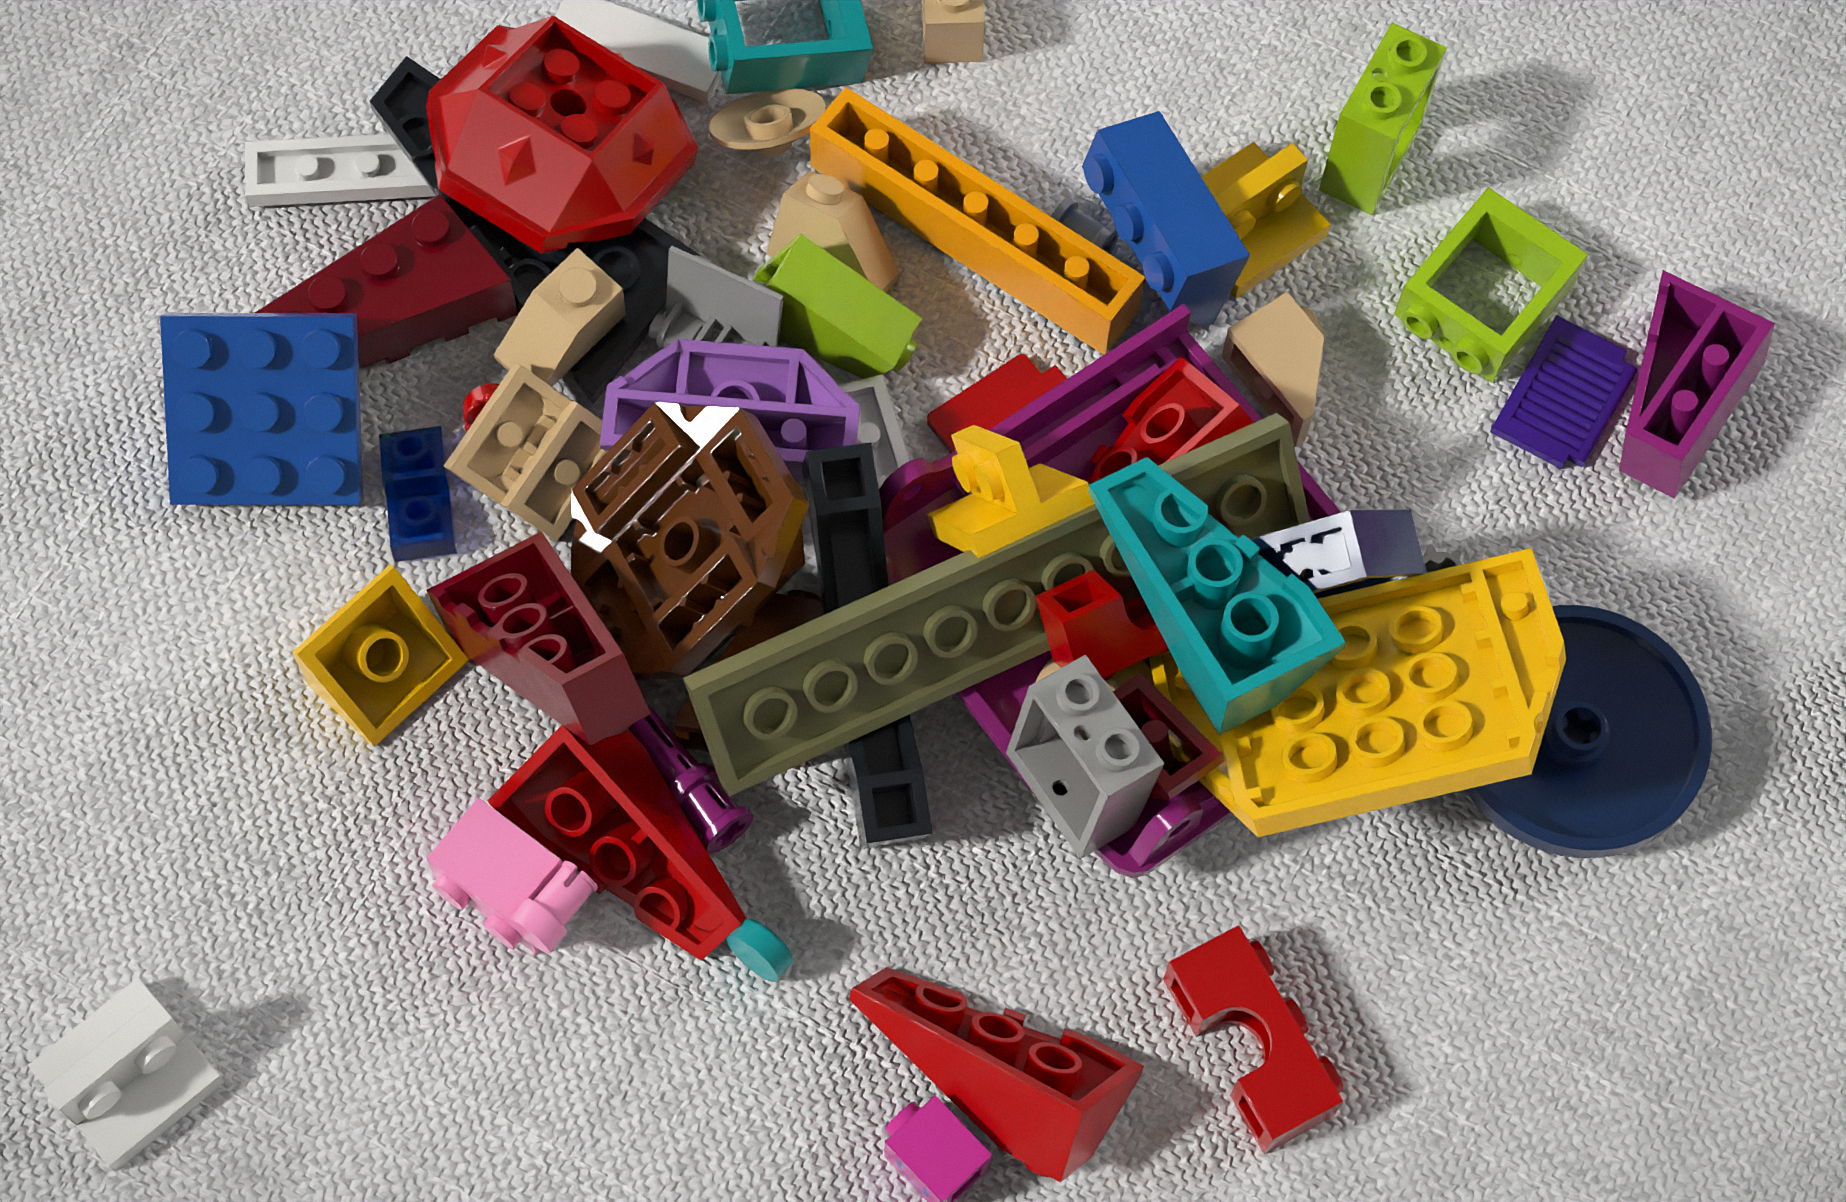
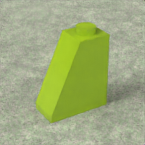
(838, 311)

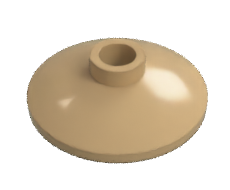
(767, 120)

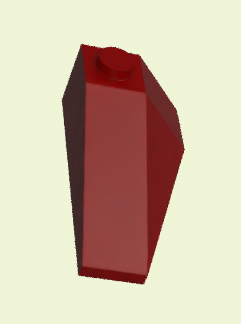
(1171, 419)
(626, 831)
(1023, 1088)

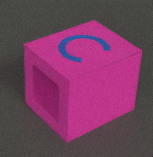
(935, 1151)

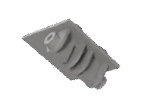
(715, 305)

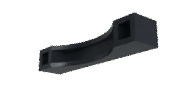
(850, 565)

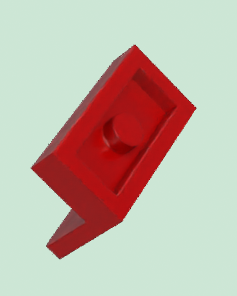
(993, 398)

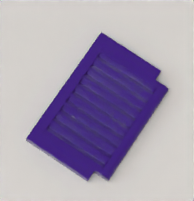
(1565, 395)

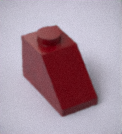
(1159, 719)

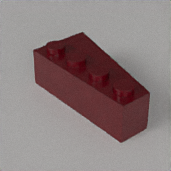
(408, 285)
(542, 639)

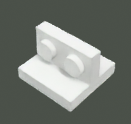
(125, 1074)

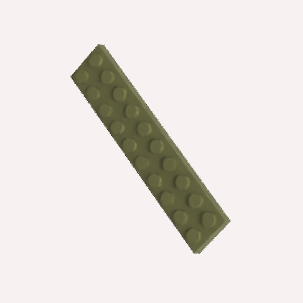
(955, 620)

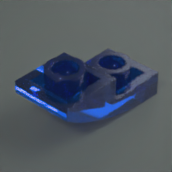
(417, 494)

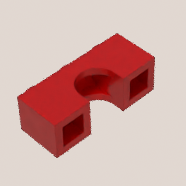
(1094, 621)
(1232, 984)

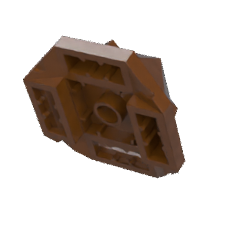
(685, 534)

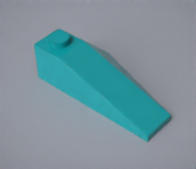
(1223, 610)

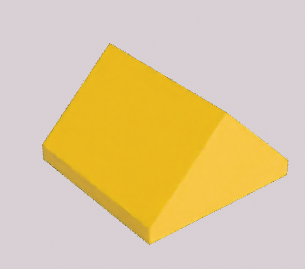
(379, 656)

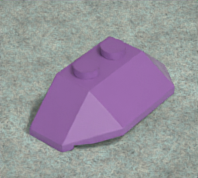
(779, 385)

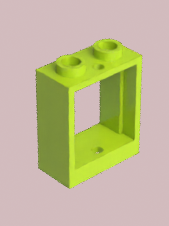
(1382, 118)
(1518, 242)

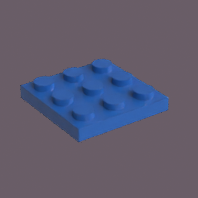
(262, 408)

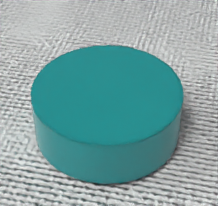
(760, 950)

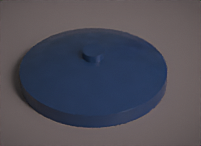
(1618, 745)

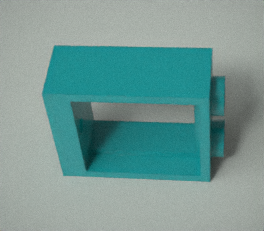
(788, 65)

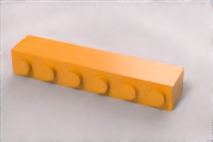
(976, 221)

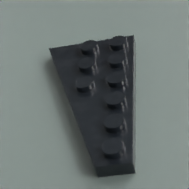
(633, 260)

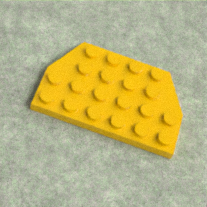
(1427, 699)

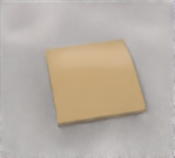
(529, 450)

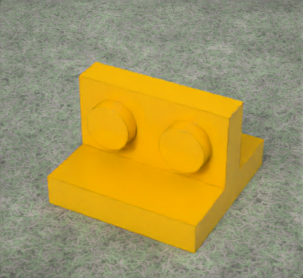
(1266, 209)
(1005, 496)

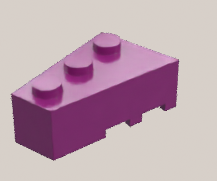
(1690, 380)

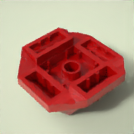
(555, 136)

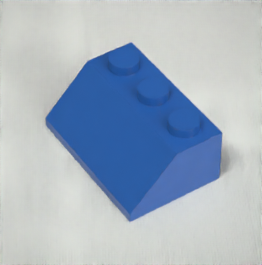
(1166, 215)

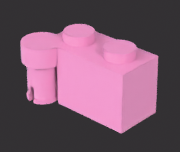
(508, 879)

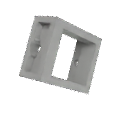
(1103, 776)

